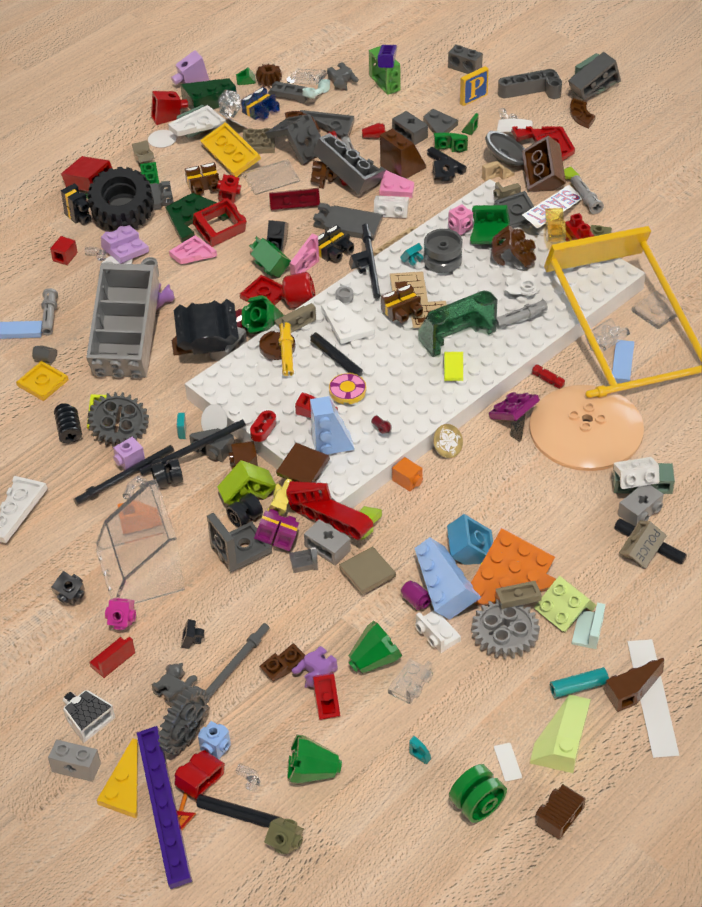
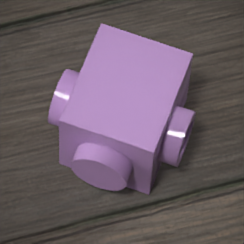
(128, 453)

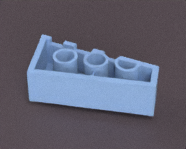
(444, 579)

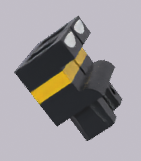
(75, 204)
(333, 243)

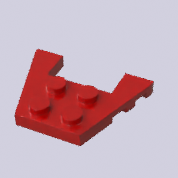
(555, 132)

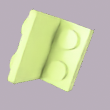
(563, 604)

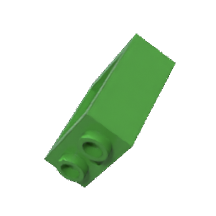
(386, 78)

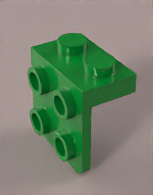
(488, 222)

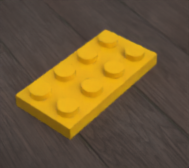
(230, 149)

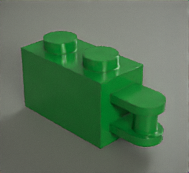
(269, 257)

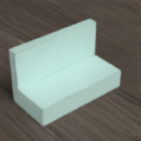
(589, 627)

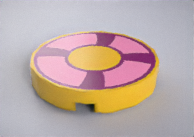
(347, 388)

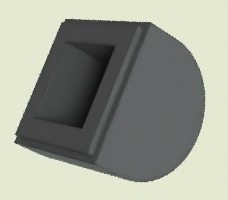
(44, 354)

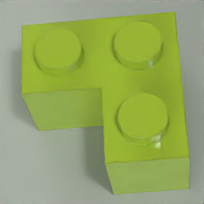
(246, 479)

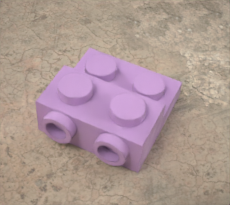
(123, 244)

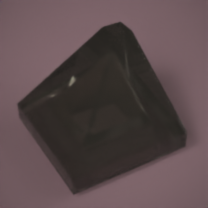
(517, 428)

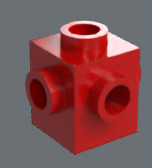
(228, 187)

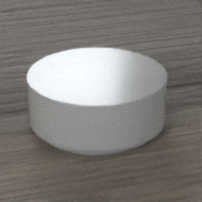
(344, 294)

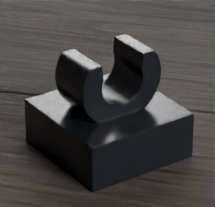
(359, 261)
(191, 635)

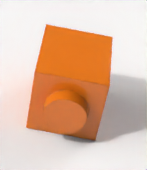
(407, 474)

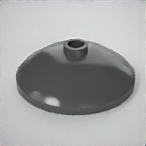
(505, 148)

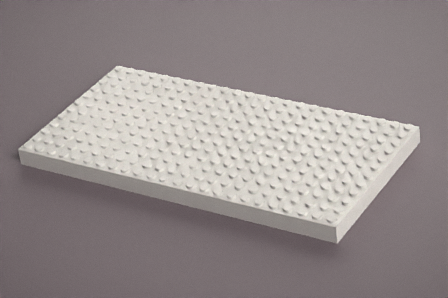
(399, 373)

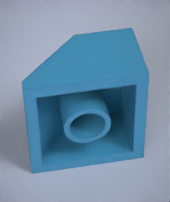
(469, 540)

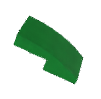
(455, 141)
(150, 172)

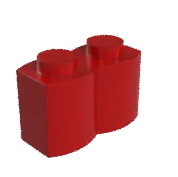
(199, 773)

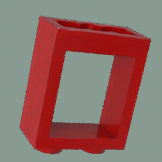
(211, 237)

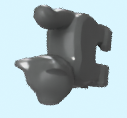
(341, 76)
(171, 685)

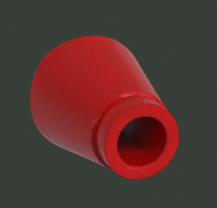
(373, 131)

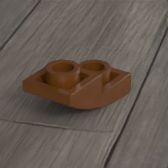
(281, 665)

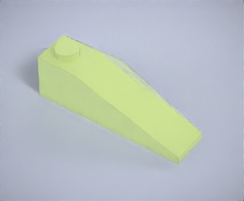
(561, 738)

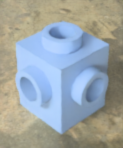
(214, 739)

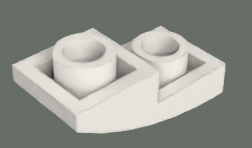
(506, 125)

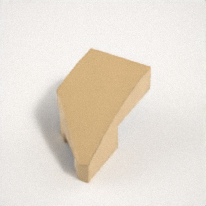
(494, 170)

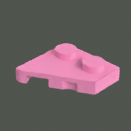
(192, 250)

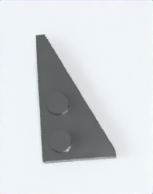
(333, 122)

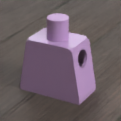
(190, 69)

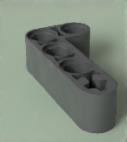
(530, 83)

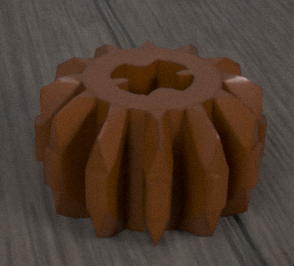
(268, 74)

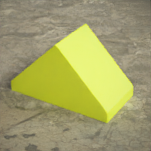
(453, 366)

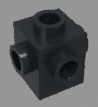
(440, 173)
(68, 588)

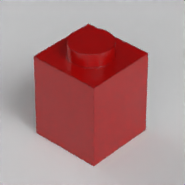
(64, 250)

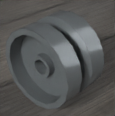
(443, 250)

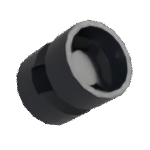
(167, 473)
(244, 510)

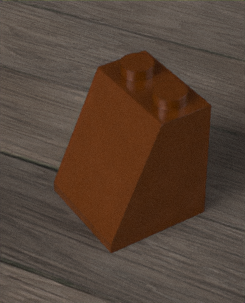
(399, 155)

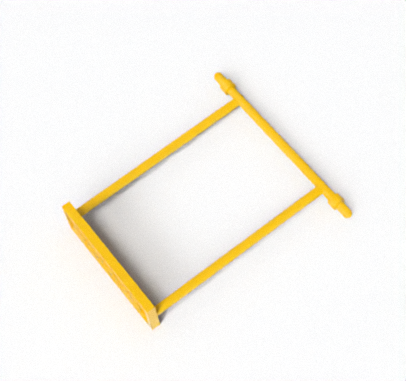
(605, 248)

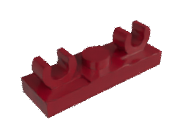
(294, 198)

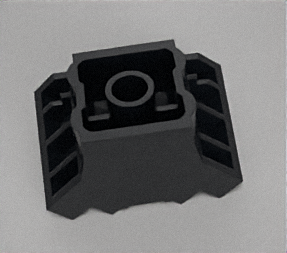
(206, 326)

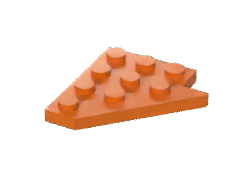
(511, 563)

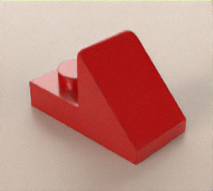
(326, 696)

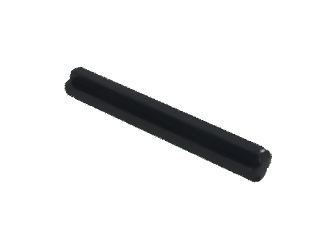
(335, 354)
(665, 549)
(235, 810)

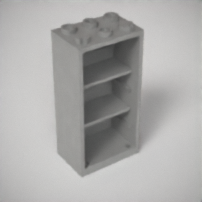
(123, 320)

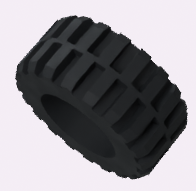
(120, 182)

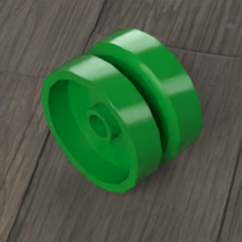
(477, 793)

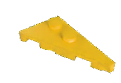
(121, 788)

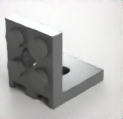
(296, 130)
(229, 543)

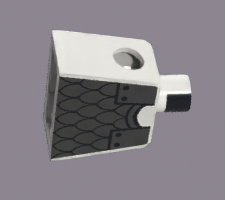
(87, 713)

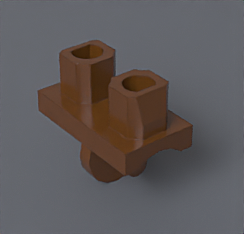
(320, 172)

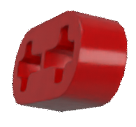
(267, 427)

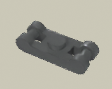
(288, 91)

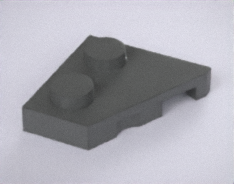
(439, 122)

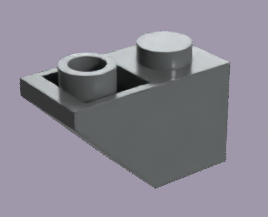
(216, 450)

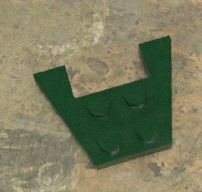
(182, 213)

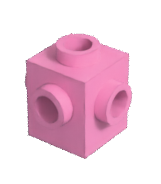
(460, 219)

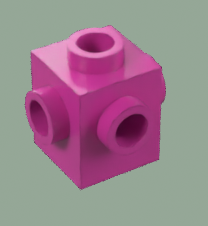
(120, 613)

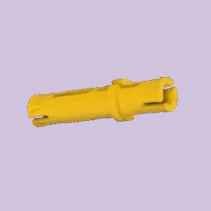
(286, 342)

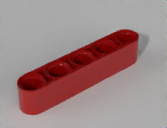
(338, 516)

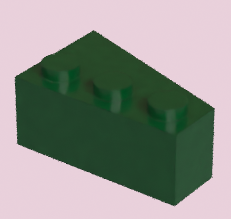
(206, 92)

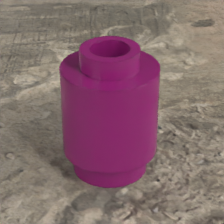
(416, 595)

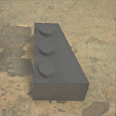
(594, 76)

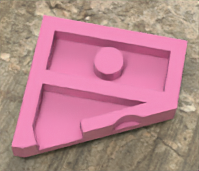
(396, 186)
(306, 256)

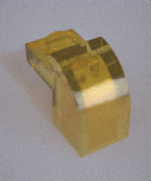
(555, 225)

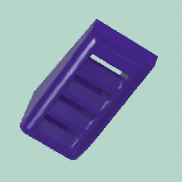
(387, 56)

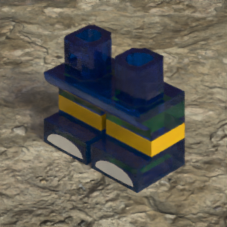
(259, 104)

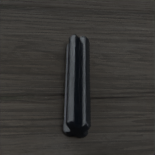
(436, 154)

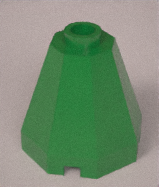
(259, 314)
(373, 649)
(311, 761)

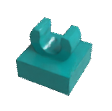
(411, 253)

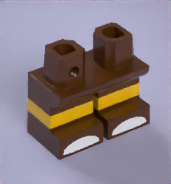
(202, 180)
(401, 304)

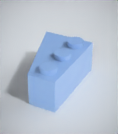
(328, 428)

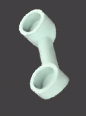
(323, 87)

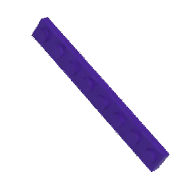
(164, 809)

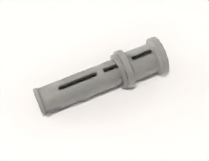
(589, 198)
(48, 305)

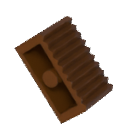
(560, 811)

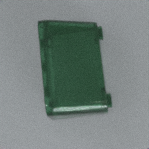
(473, 311)

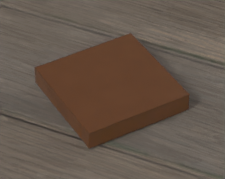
(302, 464)

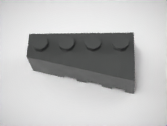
(347, 164)

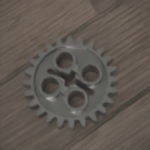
(99, 416)
(183, 720)

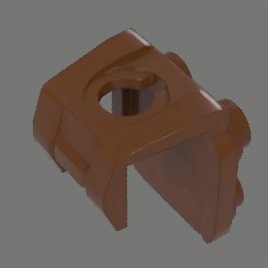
(516, 242)

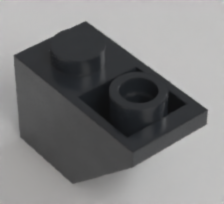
(278, 233)

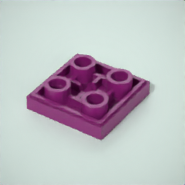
(513, 406)

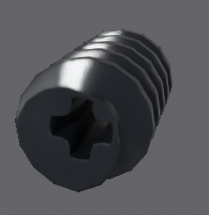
(67, 423)

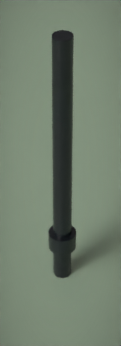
(367, 239)
(196, 445)
(93, 492)

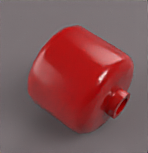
(297, 289)

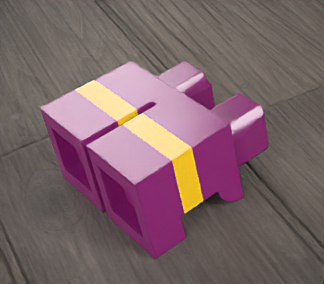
(273, 522)

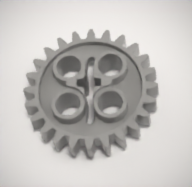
(512, 625)

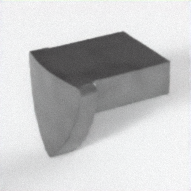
(304, 560)

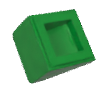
(245, 77)
(472, 125)

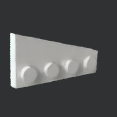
(18, 504)

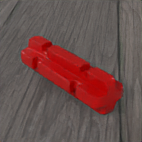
(548, 376)

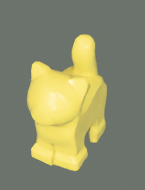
(280, 498)

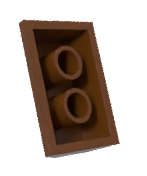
(544, 165)

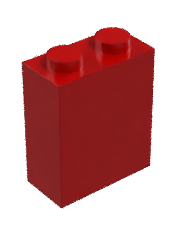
(84, 171)

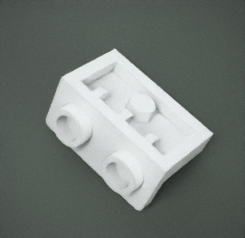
(391, 206)
(637, 472)
(437, 631)

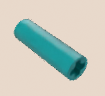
(578, 682)

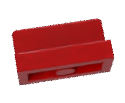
(113, 656)

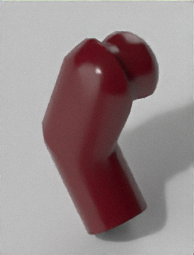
(382, 425)

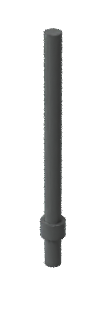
(252, 642)

